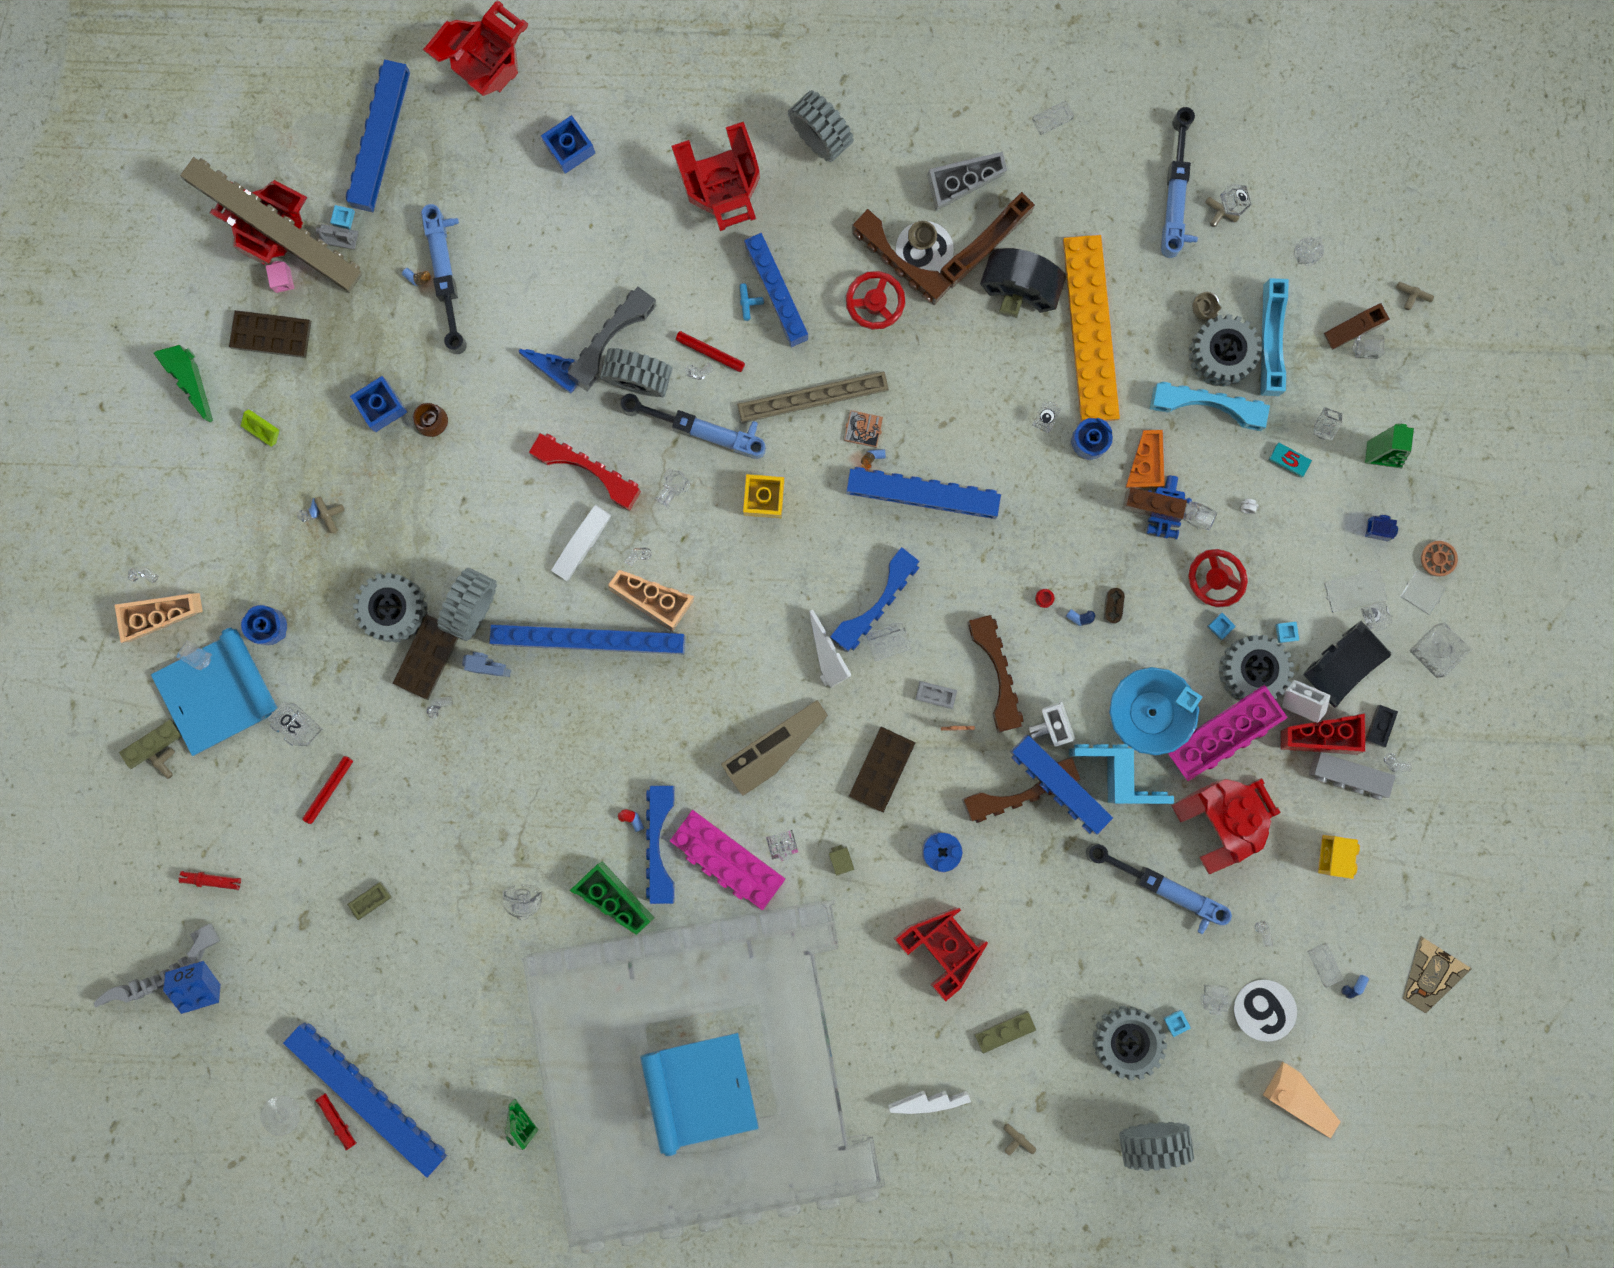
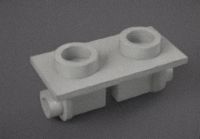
(337, 236)

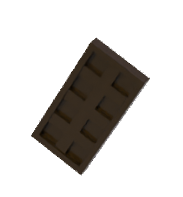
(270, 334)
(425, 659)
(882, 769)

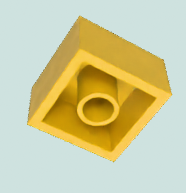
(763, 496)
(1338, 856)

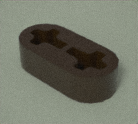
(1118, 606)

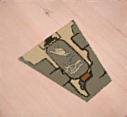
(1432, 975)

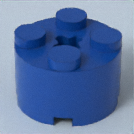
(1092, 449)
(254, 620)
(953, 851)

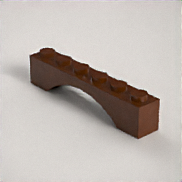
(990, 238)
(928, 282)
(984, 634)
(982, 804)

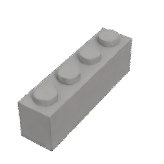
(1352, 775)

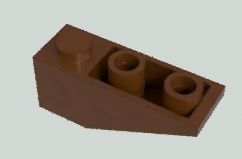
(1357, 326)

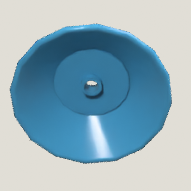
(1158, 691)

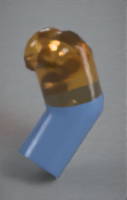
(418, 278)
(870, 456)

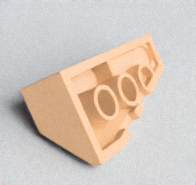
(1298, 1097)

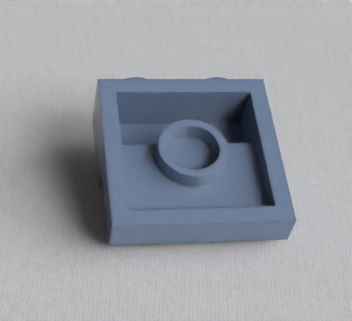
(482, 664)

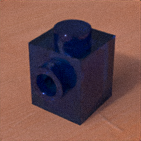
(1381, 528)

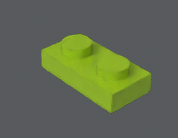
(259, 427)

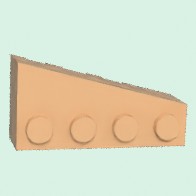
(656, 601)
(148, 616)

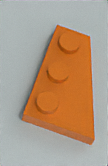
(1148, 462)

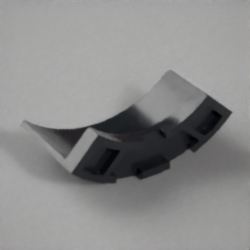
(1024, 274)
(1347, 662)

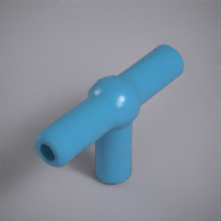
(745, 302)

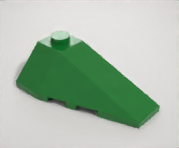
(181, 366)

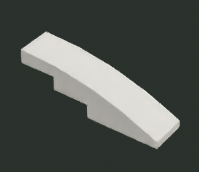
(581, 542)
(921, 1104)

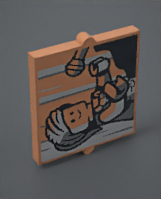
(863, 429)

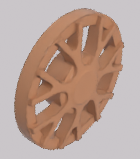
(1439, 558)

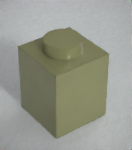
(841, 859)

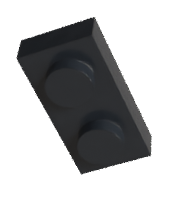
(1381, 726)

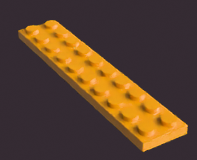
(1091, 328)

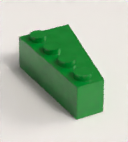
(1390, 447)
(613, 898)

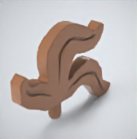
(954, 728)

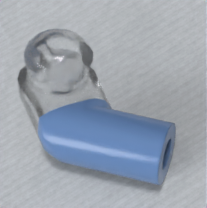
(309, 514)

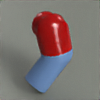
(632, 817)

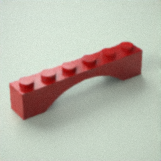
(550, 452)

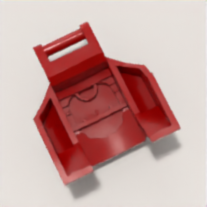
(480, 50)
(723, 180)
(248, 239)
(1235, 815)

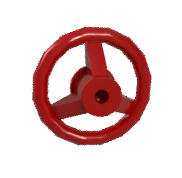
(875, 300)
(1218, 577)

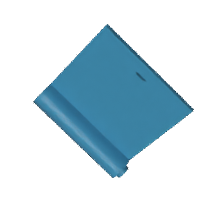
(219, 698)
(697, 1092)

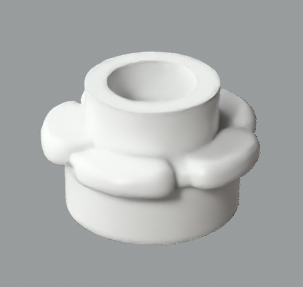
(1249, 506)

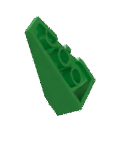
(519, 1126)

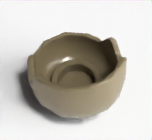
(922, 235)
(1206, 306)

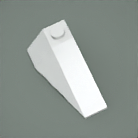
(831, 663)

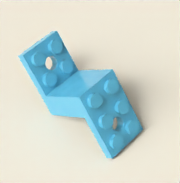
(1121, 774)

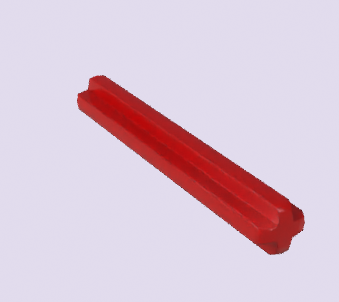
(710, 351)
(327, 790)

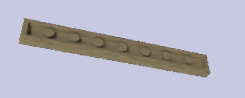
(813, 397)

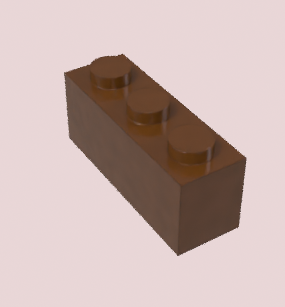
(1154, 504)

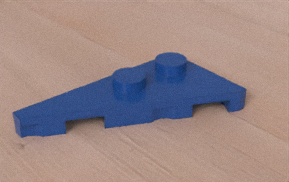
(552, 366)

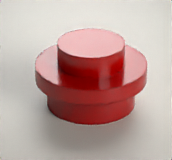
(1044, 598)

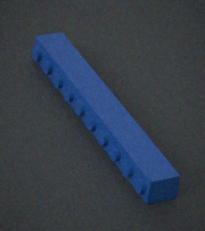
(587, 639)
(365, 1099)

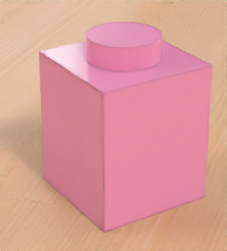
(279, 276)

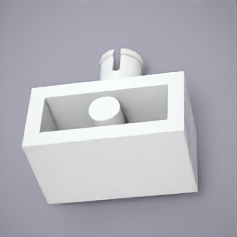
(1306, 701)
(1055, 724)

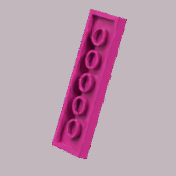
(1228, 733)
(727, 860)

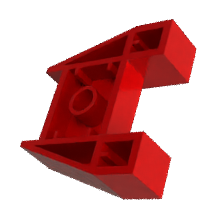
(947, 945)

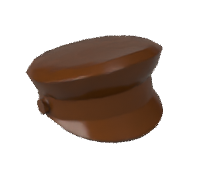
(430, 419)

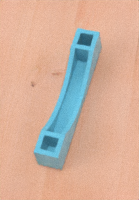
(1272, 362)
(1247, 413)

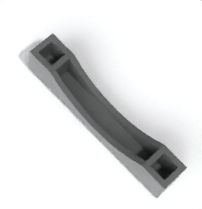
(635, 309)

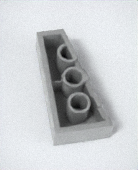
(962, 178)

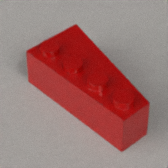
(1336, 736)

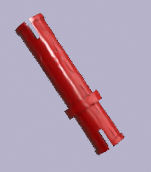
(201, 879)
(337, 1124)

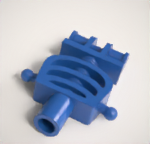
(1169, 490)

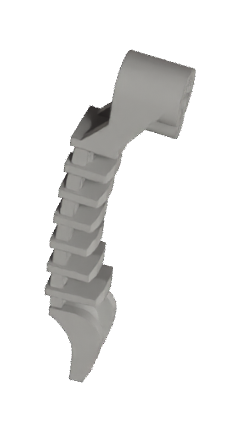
(202, 938)

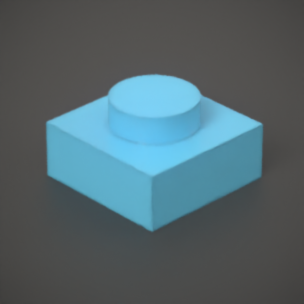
(342, 217)
(1287, 632)
(1188, 699)
(1177, 1023)

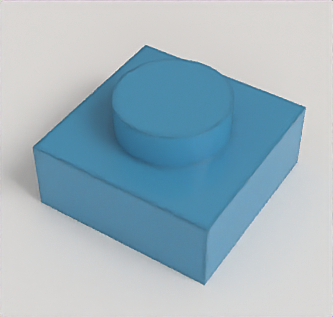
(1221, 626)

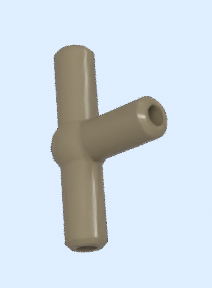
(1220, 212)
(1414, 293)
(327, 514)
(158, 762)
(1019, 1139)

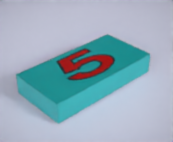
(1290, 460)

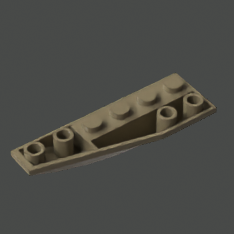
(772, 750)

